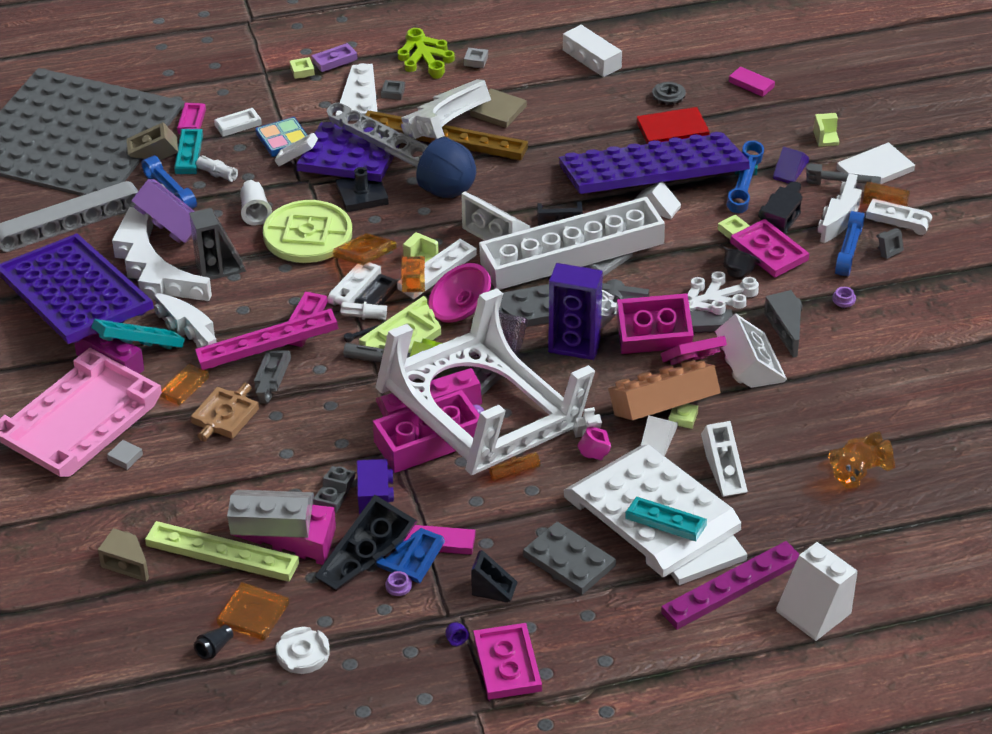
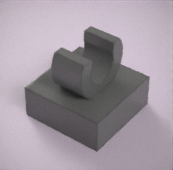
(890, 243)

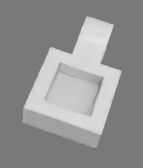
(586, 421)

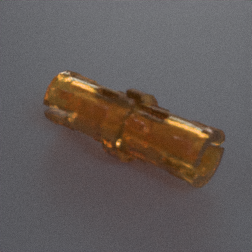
(514, 466)

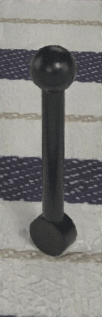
(348, 337)

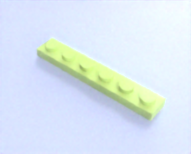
(222, 551)

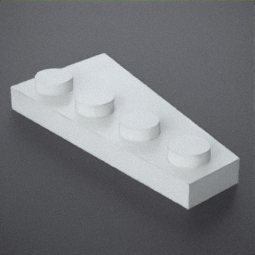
(360, 90)

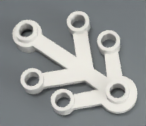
(747, 288)

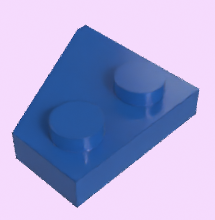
(414, 555)

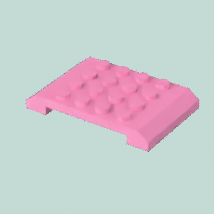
(79, 414)

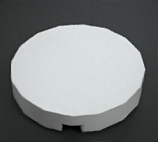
(302, 650)

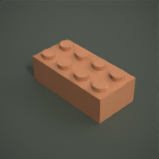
(664, 389)

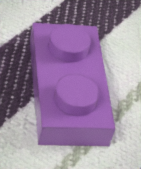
(334, 57)

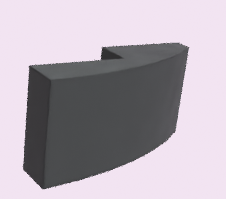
(335, 487)

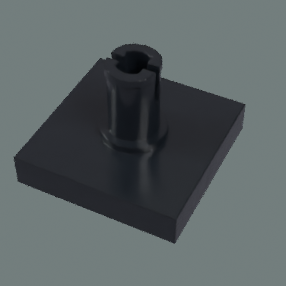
(360, 192)

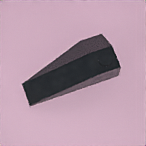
(370, 538)

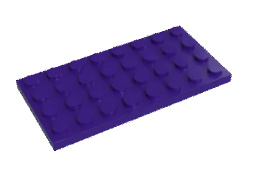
(653, 162)
(73, 286)

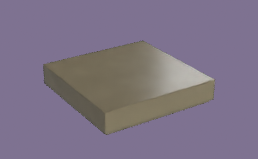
(500, 110)

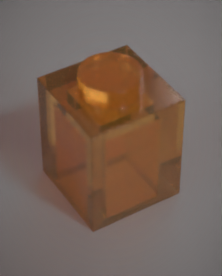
(413, 274)

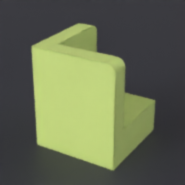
(825, 129)
(420, 246)

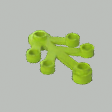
(417, 38)

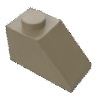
(153, 141)
(123, 555)

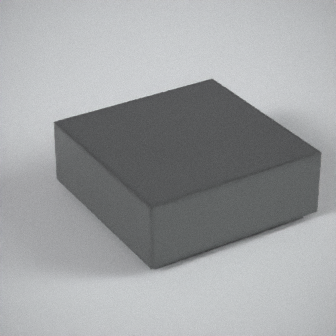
(393, 89)

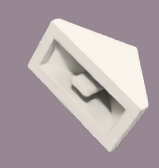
(661, 199)
(659, 433)

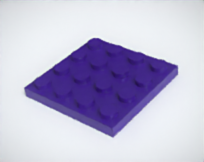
(341, 152)

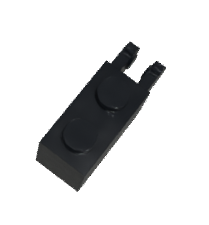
(783, 207)

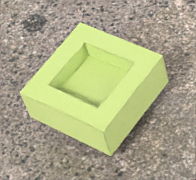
(302, 68)
(731, 226)
(684, 415)

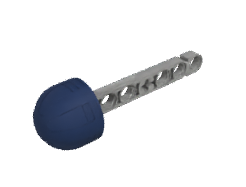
(443, 167)

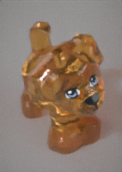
(858, 455)

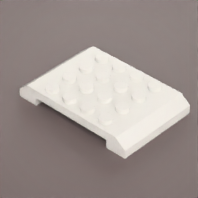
(657, 479)

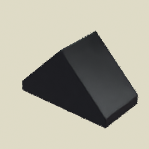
(491, 580)

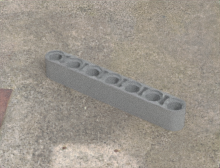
(66, 216)

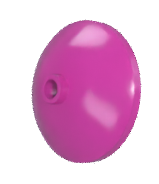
(457, 292)

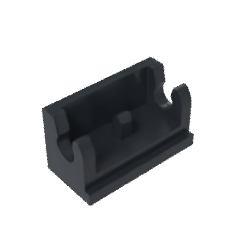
(547, 216)

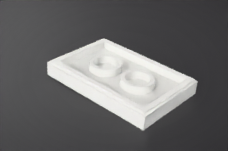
(880, 161)
(717, 558)

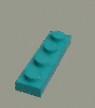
(145, 335)

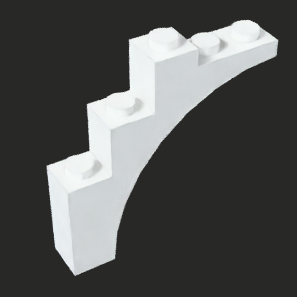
(446, 106)
(143, 263)

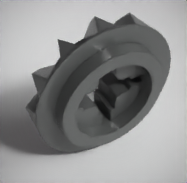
(661, 90)

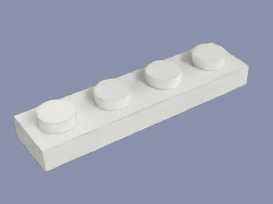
(449, 258)

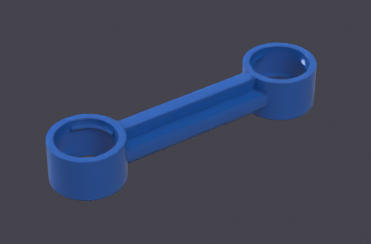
(154, 170)
(745, 177)
(845, 257)

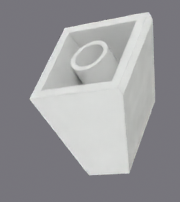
(818, 592)

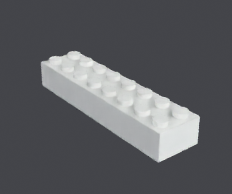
(573, 242)

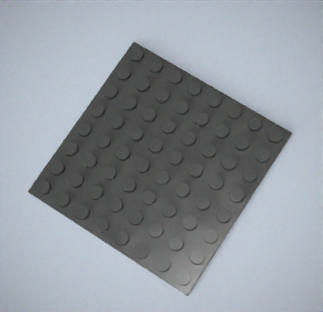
(76, 131)

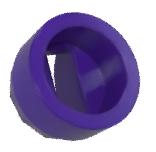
(456, 634)

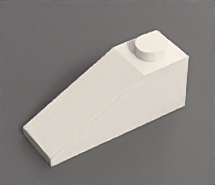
(724, 458)

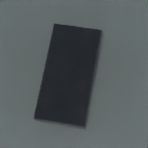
(378, 291)

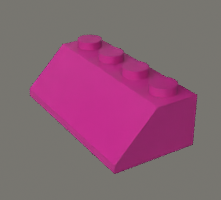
(463, 380)

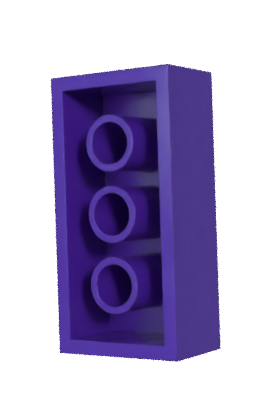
(575, 311)

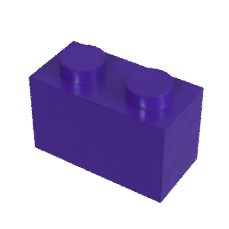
(374, 480)

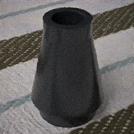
(211, 642)

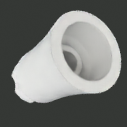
(254, 203)

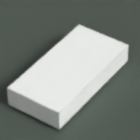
(237, 122)
(296, 149)

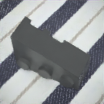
(212, 247)

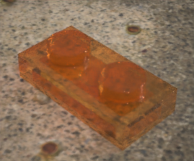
(886, 194)

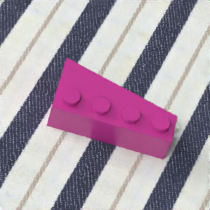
(318, 541)

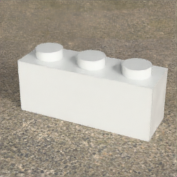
(592, 50)

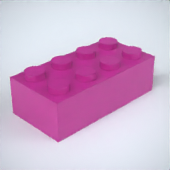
(410, 441)

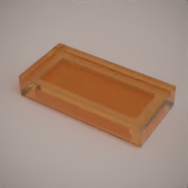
(184, 384)

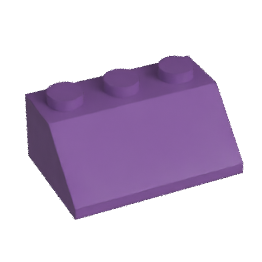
(165, 210)

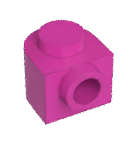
(594, 443)

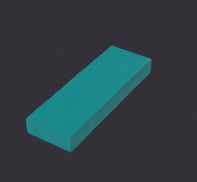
(188, 151)
(666, 518)

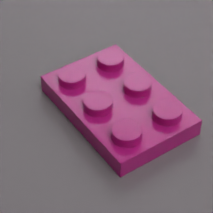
(771, 246)
(695, 350)
(507, 661)

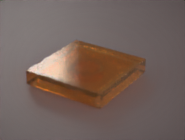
(364, 249)
(253, 611)

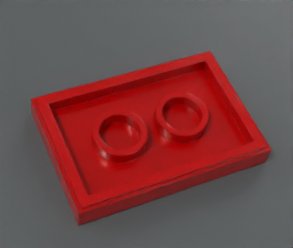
(672, 124)

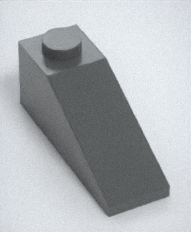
(784, 314)

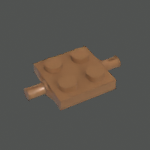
(225, 412)

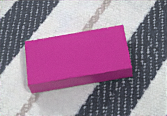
(751, 81)
(191, 116)

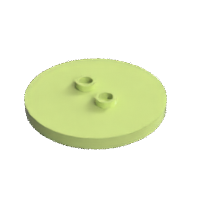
(306, 230)

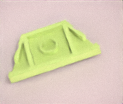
(416, 315)

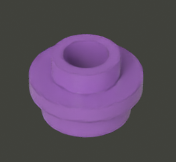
(844, 297)
(398, 583)

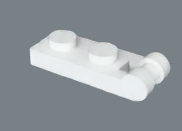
(899, 215)
(354, 283)

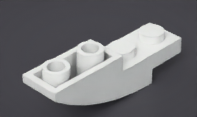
(838, 213)
(185, 319)

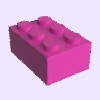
(653, 323)

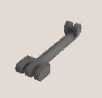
(816, 174)

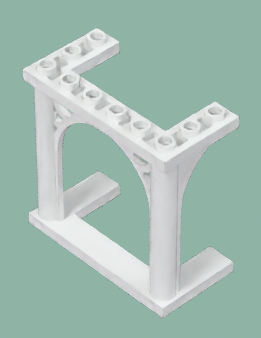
(489, 342)

